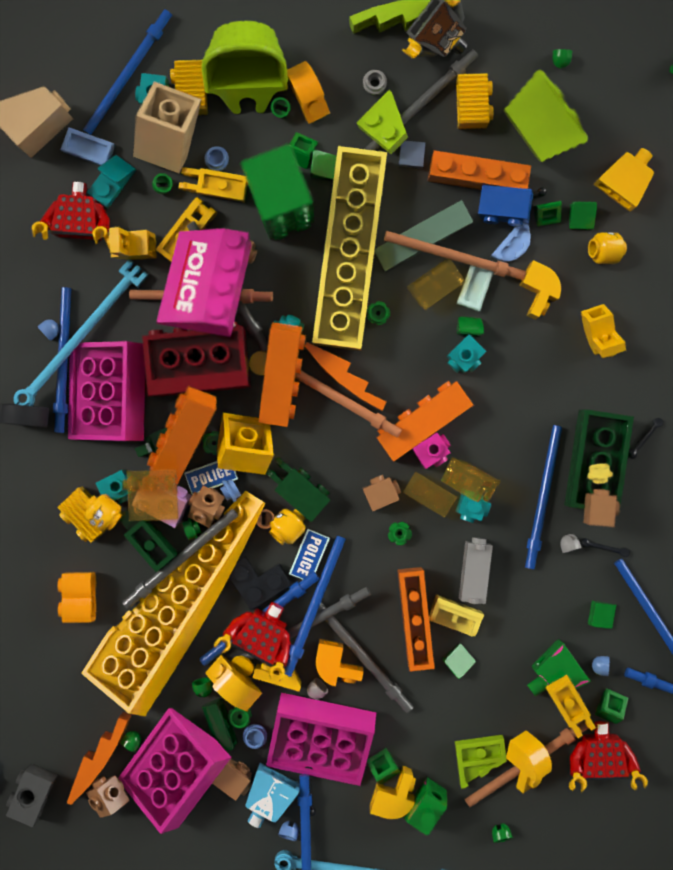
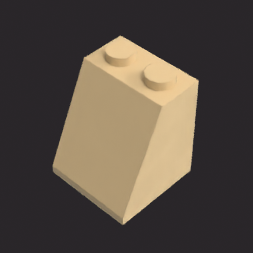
(34, 118)
(165, 127)

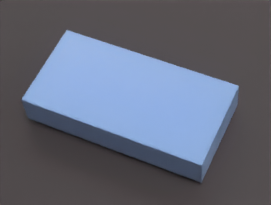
(87, 147)

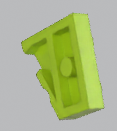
(384, 123)
(478, 757)

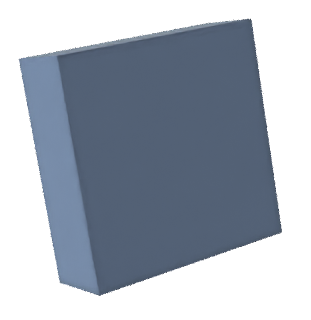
(412, 154)

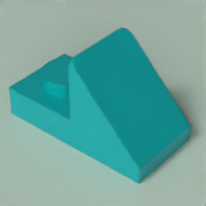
(111, 181)

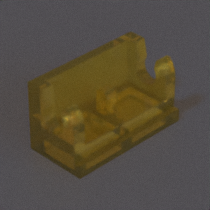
(436, 284)
(469, 480)

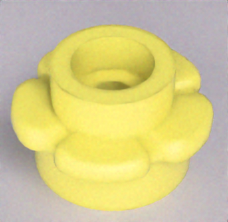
(599, 473)

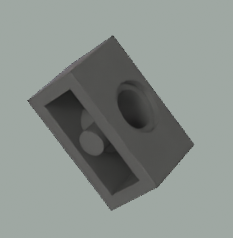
(28, 809)

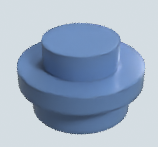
(216, 158)
(230, 490)
(255, 736)

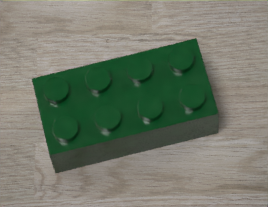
(598, 440)

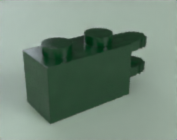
(299, 490)
(148, 541)

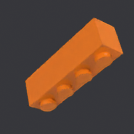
(476, 171)
(280, 374)
(425, 420)
(183, 431)
(415, 619)

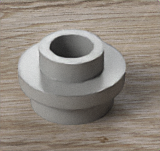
(374, 75)

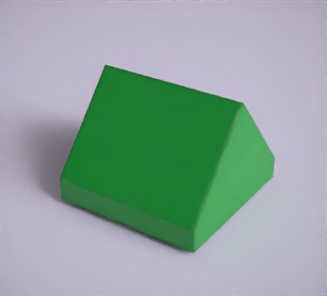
(548, 213)

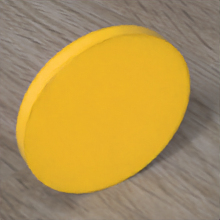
(258, 362)
(243, 665)

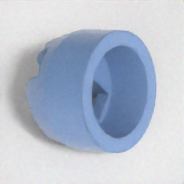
(49, 329)
(601, 665)
(288, 832)

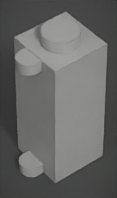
(475, 571)

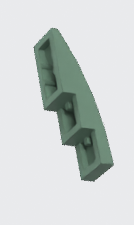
(430, 230)

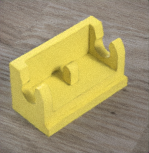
(455, 615)

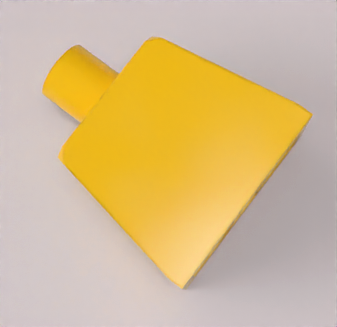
(627, 179)

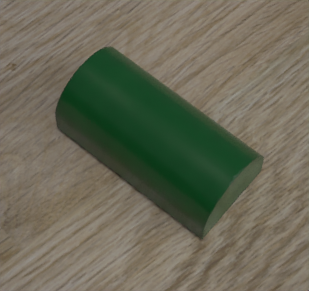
(219, 724)

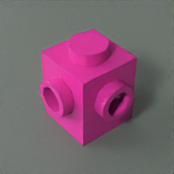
(432, 450)

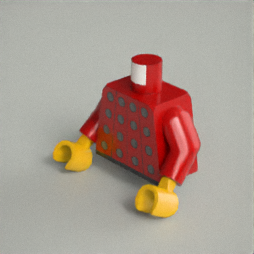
(74, 217)
(261, 637)
(603, 758)

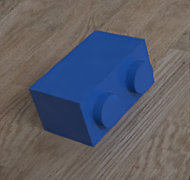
(505, 205)

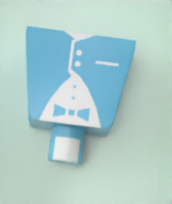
(269, 795)

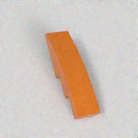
(337, 369)
(95, 761)

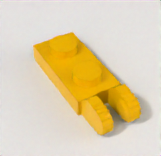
(216, 184)
(570, 704)

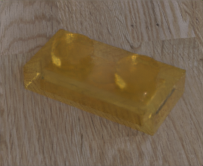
(429, 494)

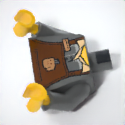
(437, 30)

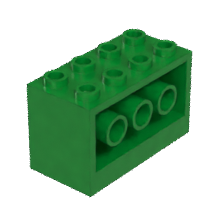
(279, 192)

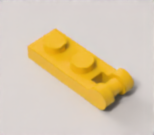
(168, 244)

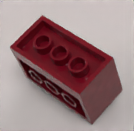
(206, 375)

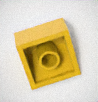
(244, 444)

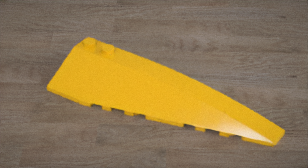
(154, 636)

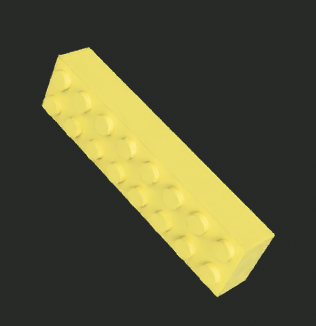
(349, 248)

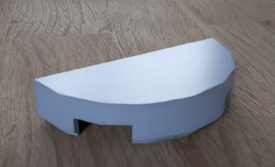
(514, 245)

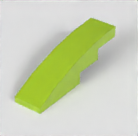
(388, 15)

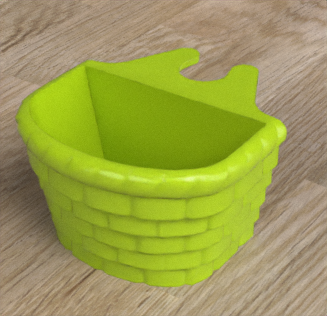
(244, 63)
(544, 118)

